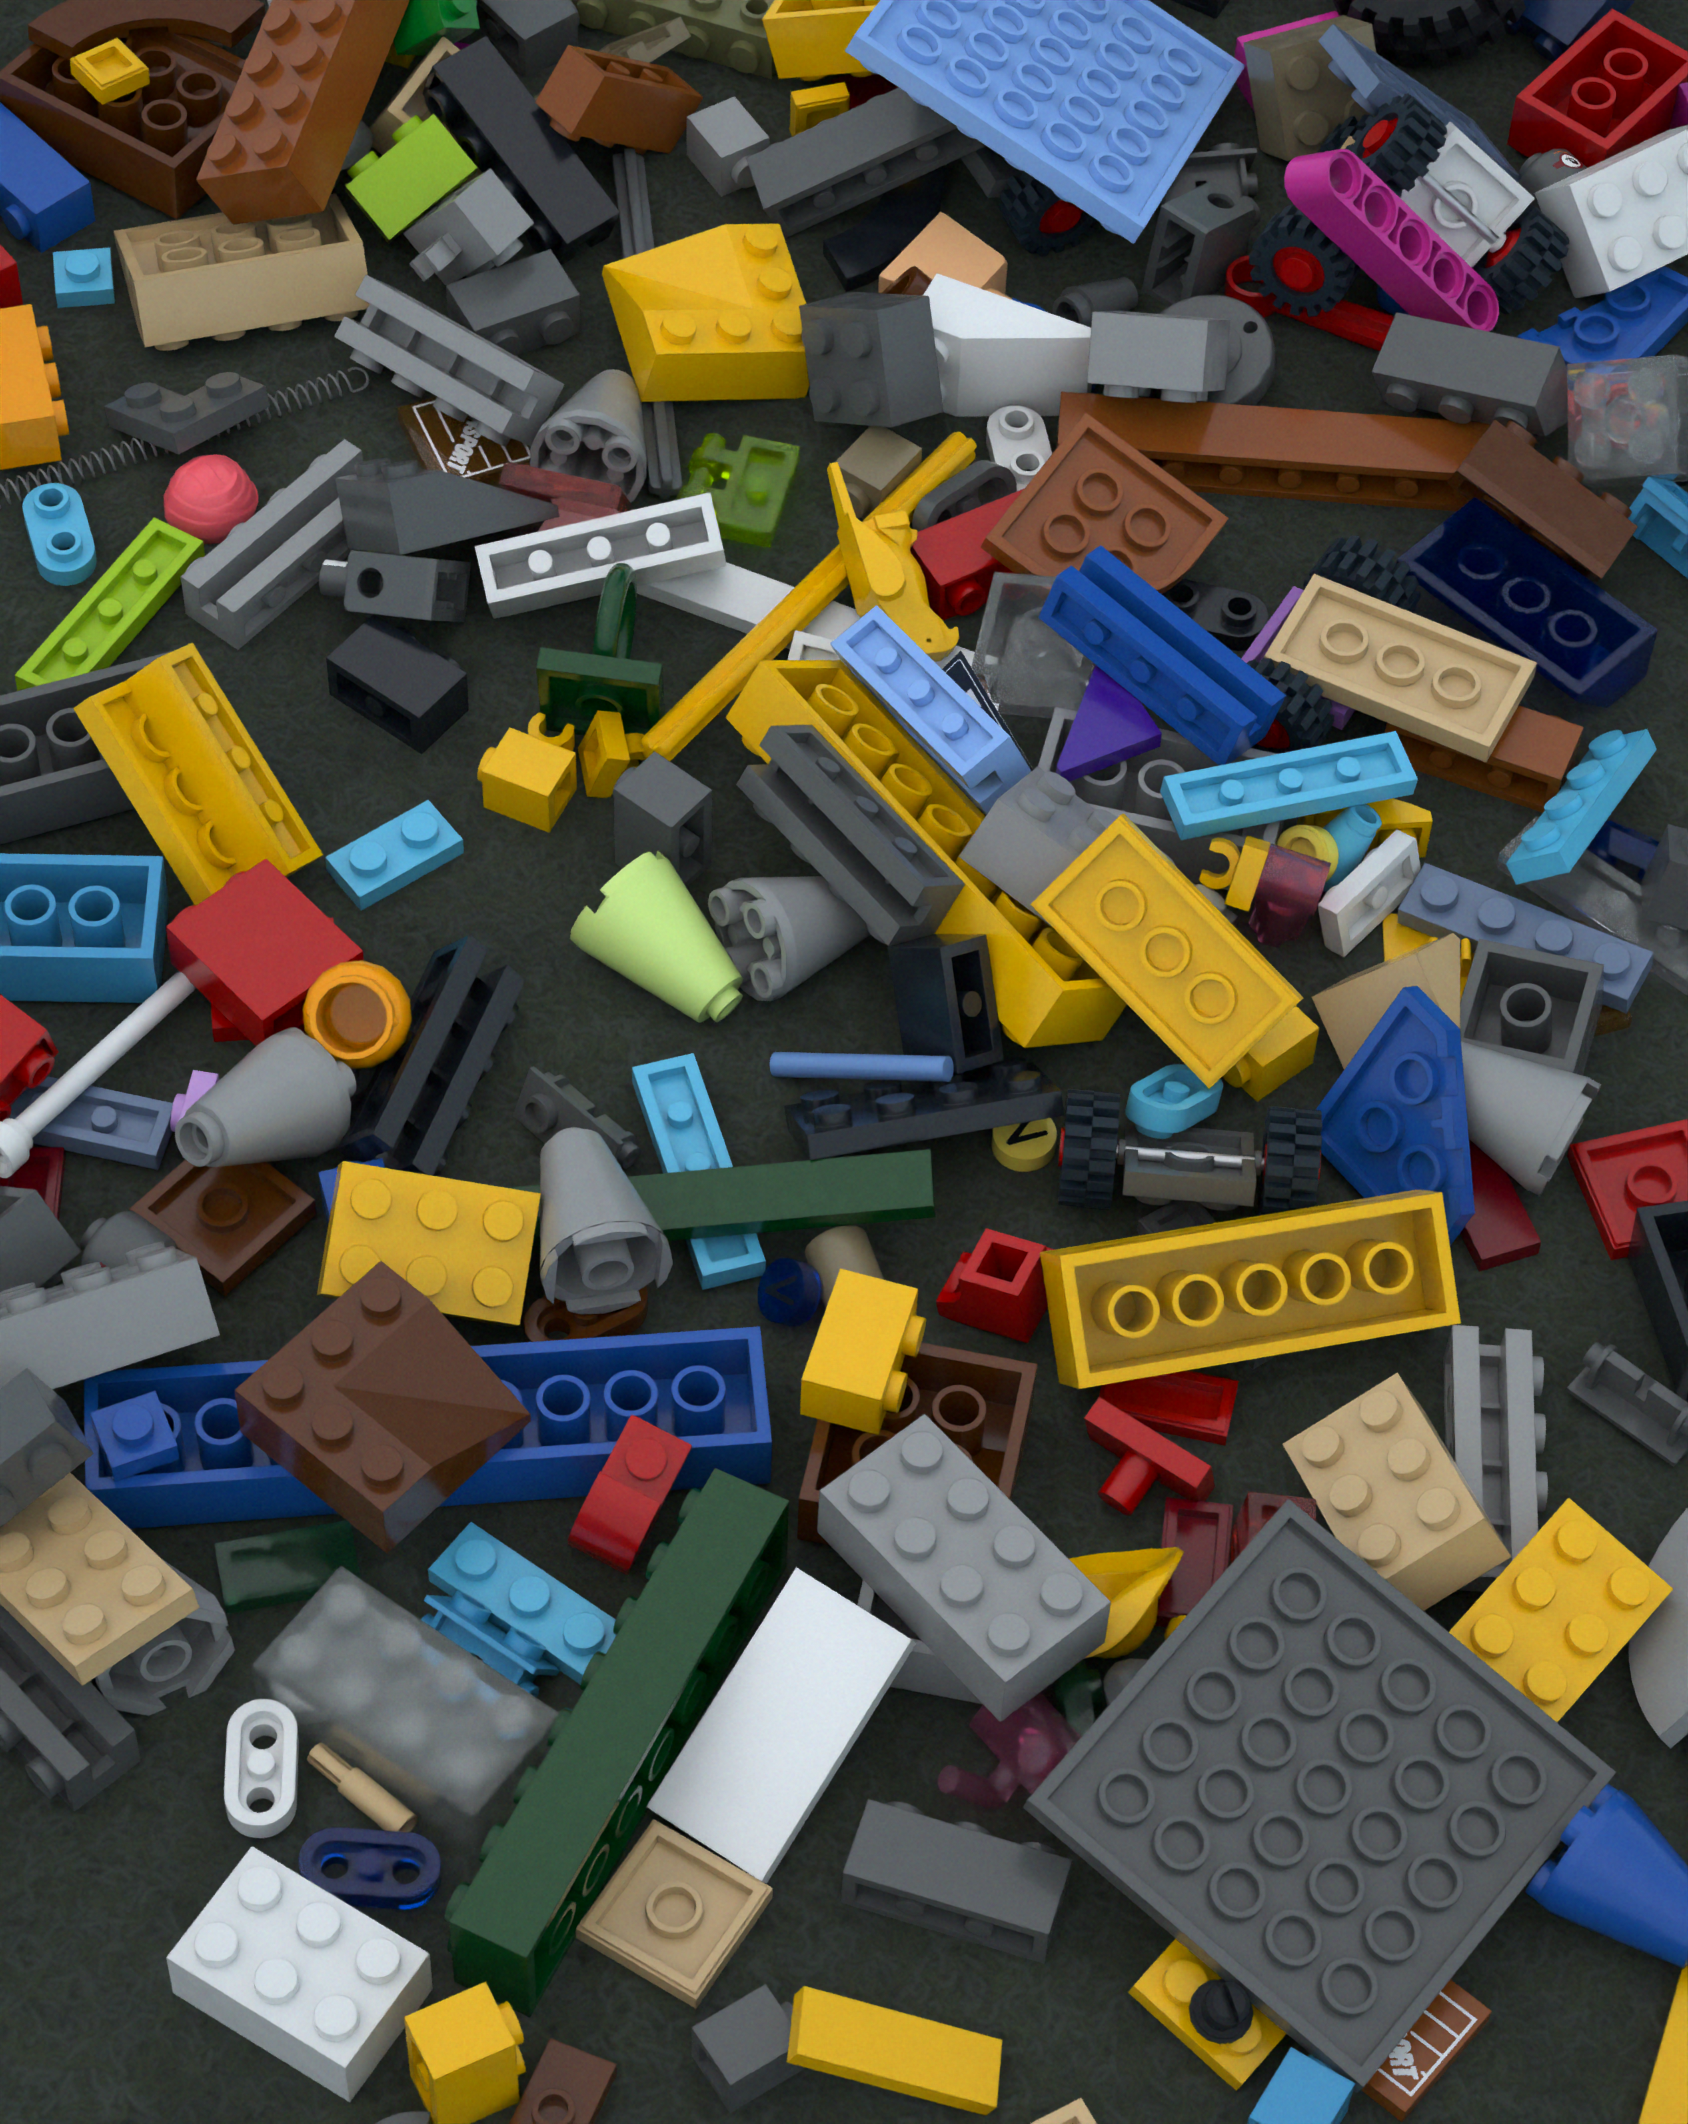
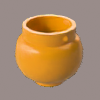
(358, 1013)

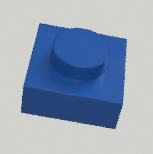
(134, 1436)

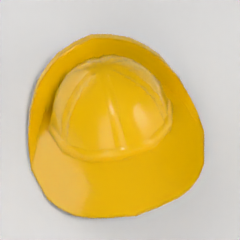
(1133, 1586)

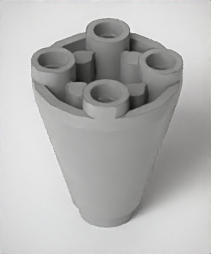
(597, 434)
(782, 930)
(271, 1106)

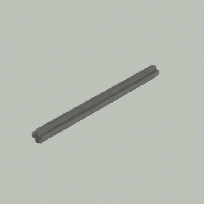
(636, 237)

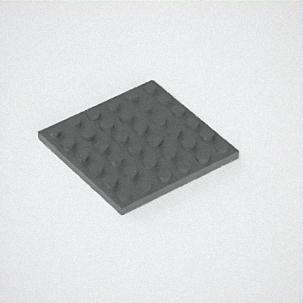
(1320, 1793)

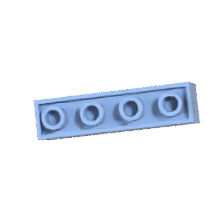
(932, 708)

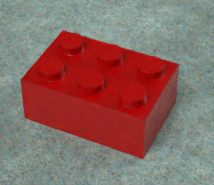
(1601, 93)

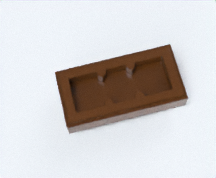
(565, 2087)

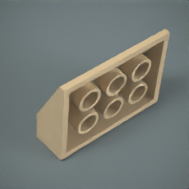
(228, 278)

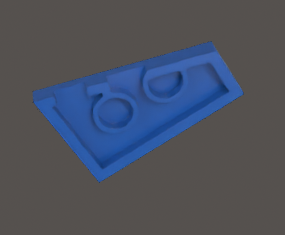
(1626, 325)

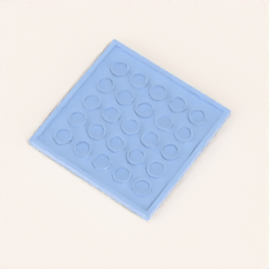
(1068, 90)

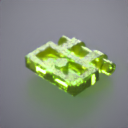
(755, 488)

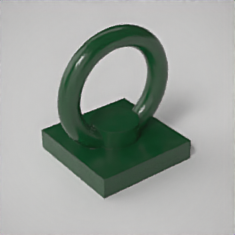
(607, 680)

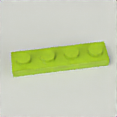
(115, 606)

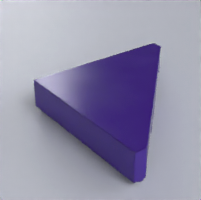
(1106, 729)

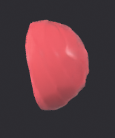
(209, 497)

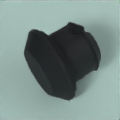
(1221, 2011)

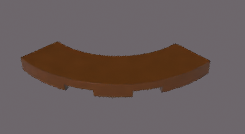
(85, 24)

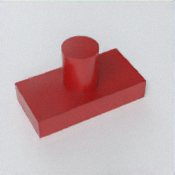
(1143, 1459)

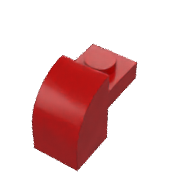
(628, 1494)

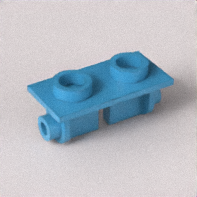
(510, 1653)

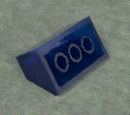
(1533, 604)

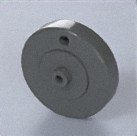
(1250, 350)

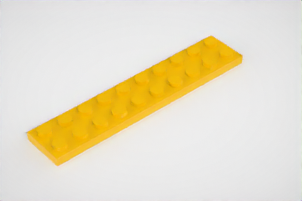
(1540, 1626)

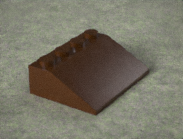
(140, 142)

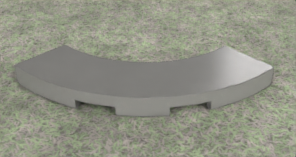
(1661, 1644)

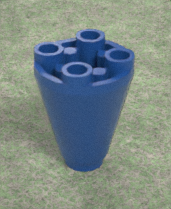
(1619, 1879)

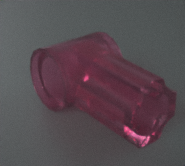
(1286, 895)

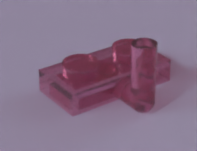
(1026, 1743)

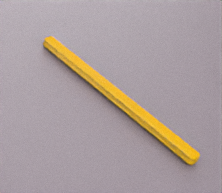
(794, 611)

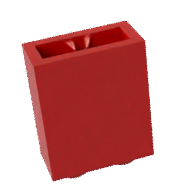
(257, 950)

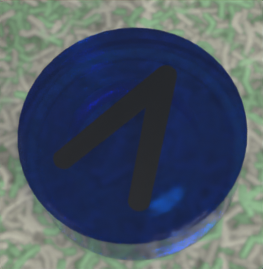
(789, 1292)

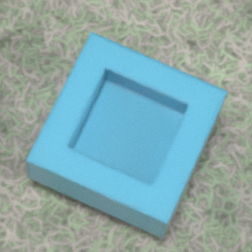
(83, 277)

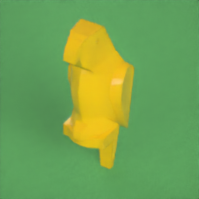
(887, 573)

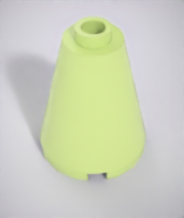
(660, 940)

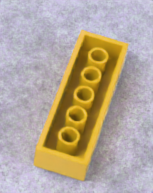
(1250, 1288)

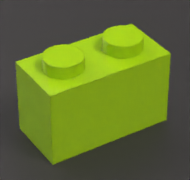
(409, 176)

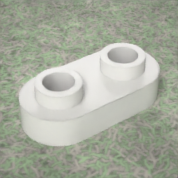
(1018, 442)
(261, 1772)

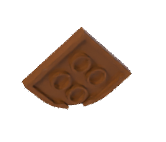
(1108, 496)

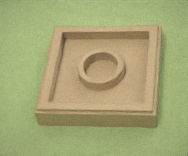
(674, 1913)

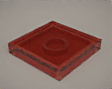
(566, 491)

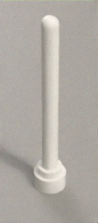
(18, 1133)

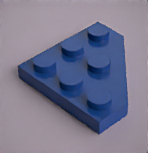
(1402, 1110)

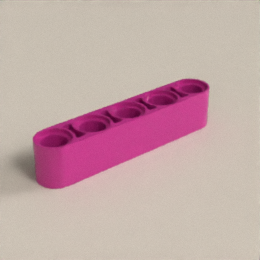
(1389, 240)

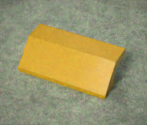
(195, 774)

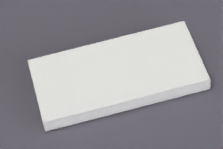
(781, 1725)

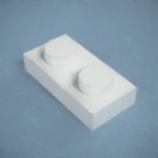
(1369, 893)

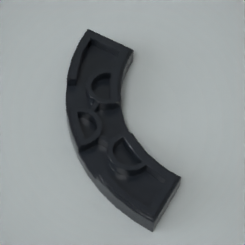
(896, 220)

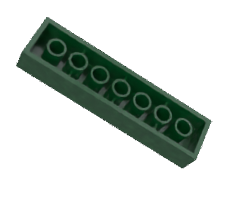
(617, 1741)

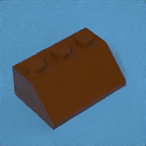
(1545, 499)

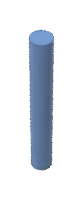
(862, 1066)

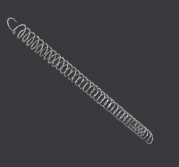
(141, 445)

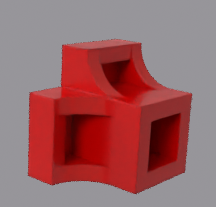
(997, 1287)

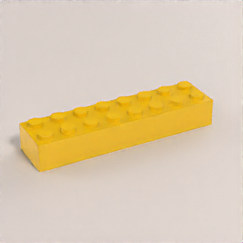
(1039, 980)

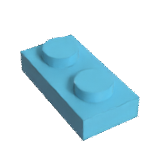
(394, 855)

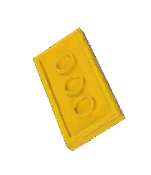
(1166, 950)

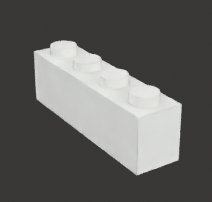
(575, 558)

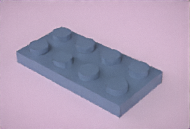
(1381, 81)

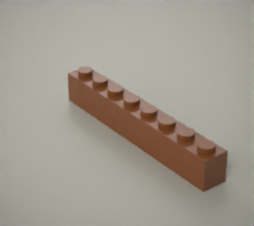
(1288, 449)

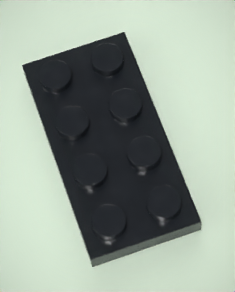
(922, 1110)

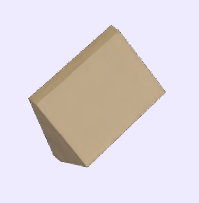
(1359, 1001)

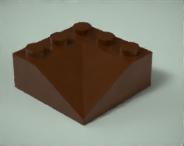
(968, 1395)
(379, 1407)

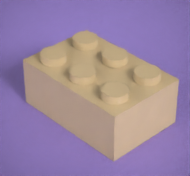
(1397, 1494)

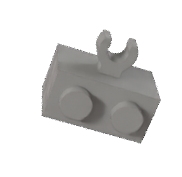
(468, 231)

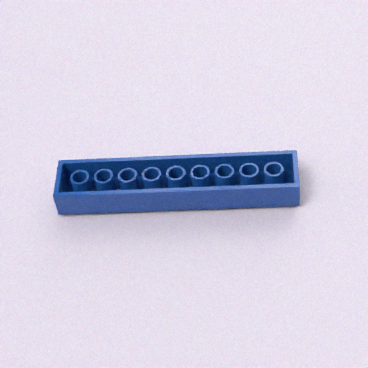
(579, 1397)

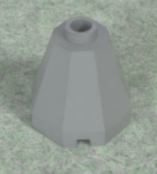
(181, 1656)

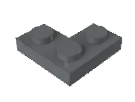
(185, 421)

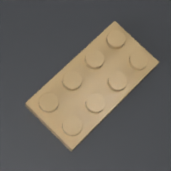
(1402, 667)
(86, 1581)

